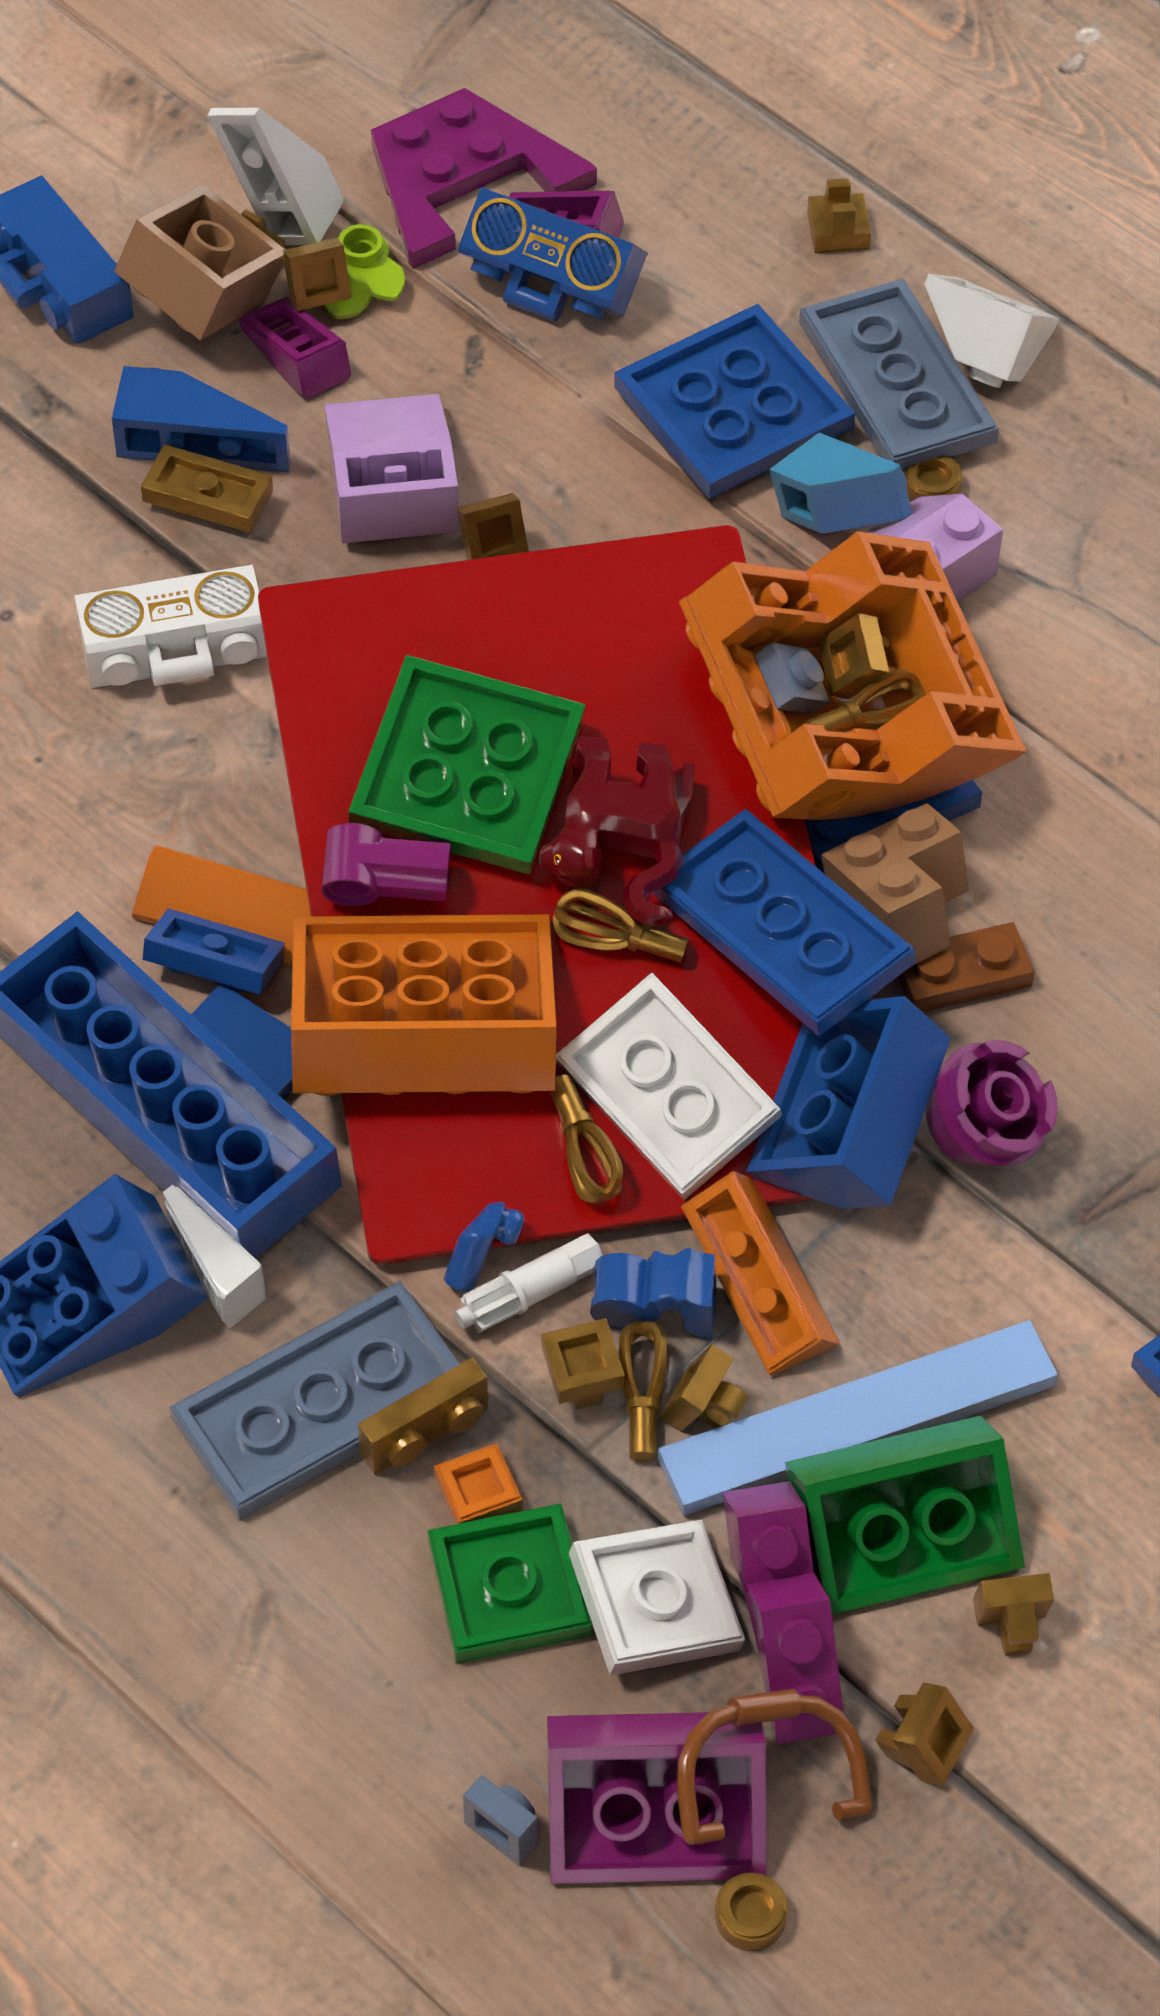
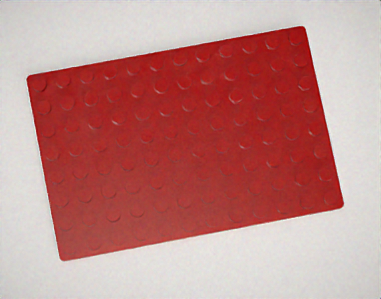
(590, 629)

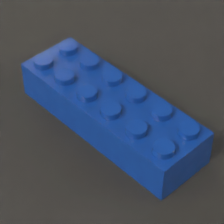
(163, 1086)

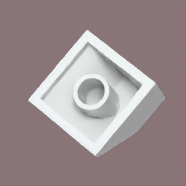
(989, 329)

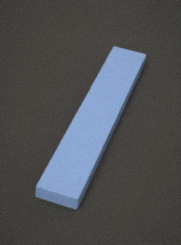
(875, 1407)

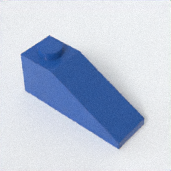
(187, 414)

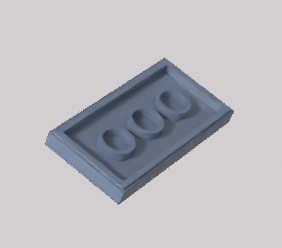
(898, 375)
(303, 1401)

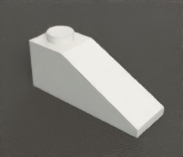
(279, 174)

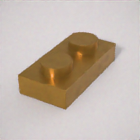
(207, 488)
(409, 1424)

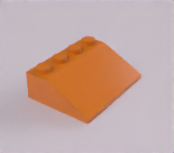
(422, 1004)

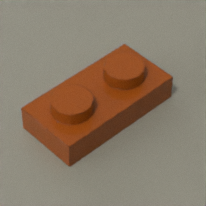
(971, 969)

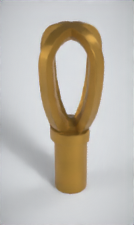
(849, 713)
(630, 933)
(578, 1122)
(643, 1409)

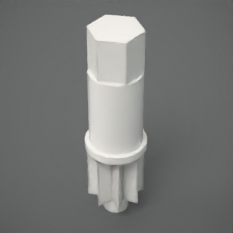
(528, 1284)

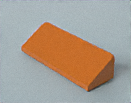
(219, 895)
(760, 1273)

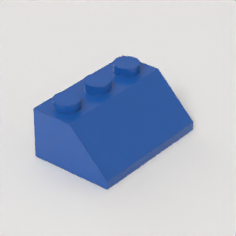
(852, 1105)

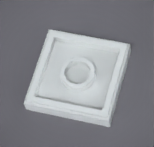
(656, 1597)

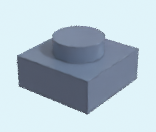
(793, 678)
(501, 1818)

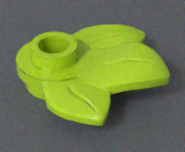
(369, 271)

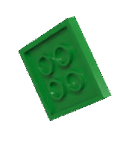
(467, 764)

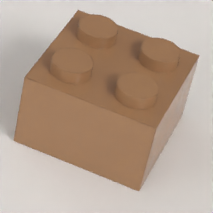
(200, 261)

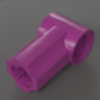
(366, 865)

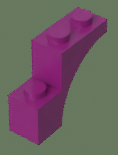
(784, 1601)

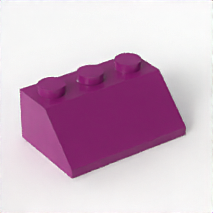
(619, 1806)

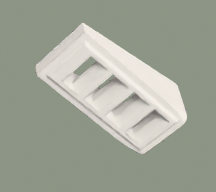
(223, 1266)

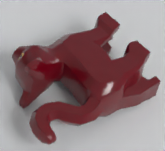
(624, 818)

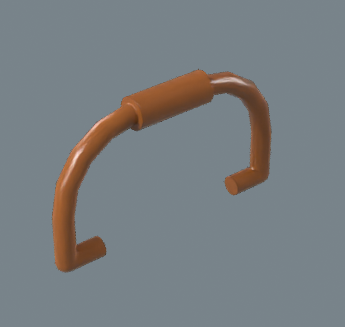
(760, 1709)

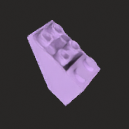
(392, 468)

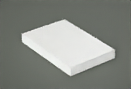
(668, 1086)

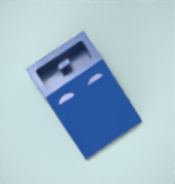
(92, 1286)

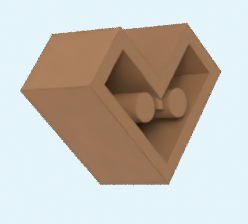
(905, 875)

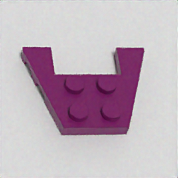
(458, 149)

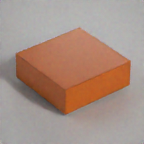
(478, 1485)

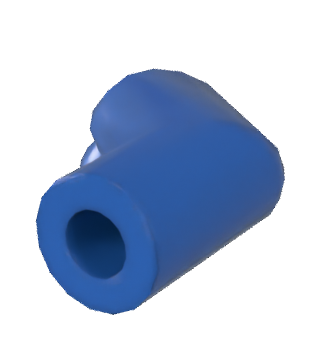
(475, 1241)

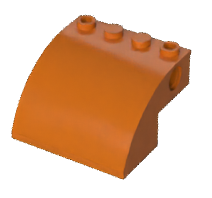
(821, 774)

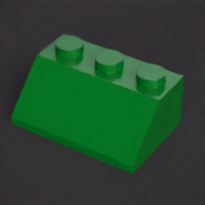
(909, 1513)

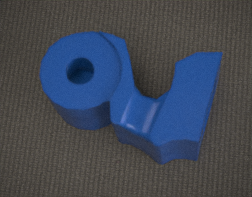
(642, 1289)

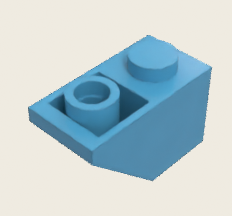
(839, 486)

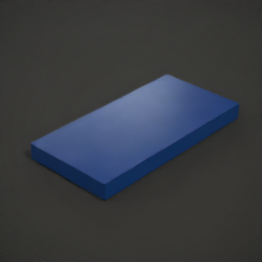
(785, 922)

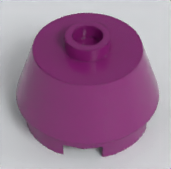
(990, 1105)

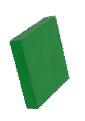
(508, 1583)

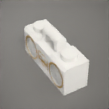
(171, 627)

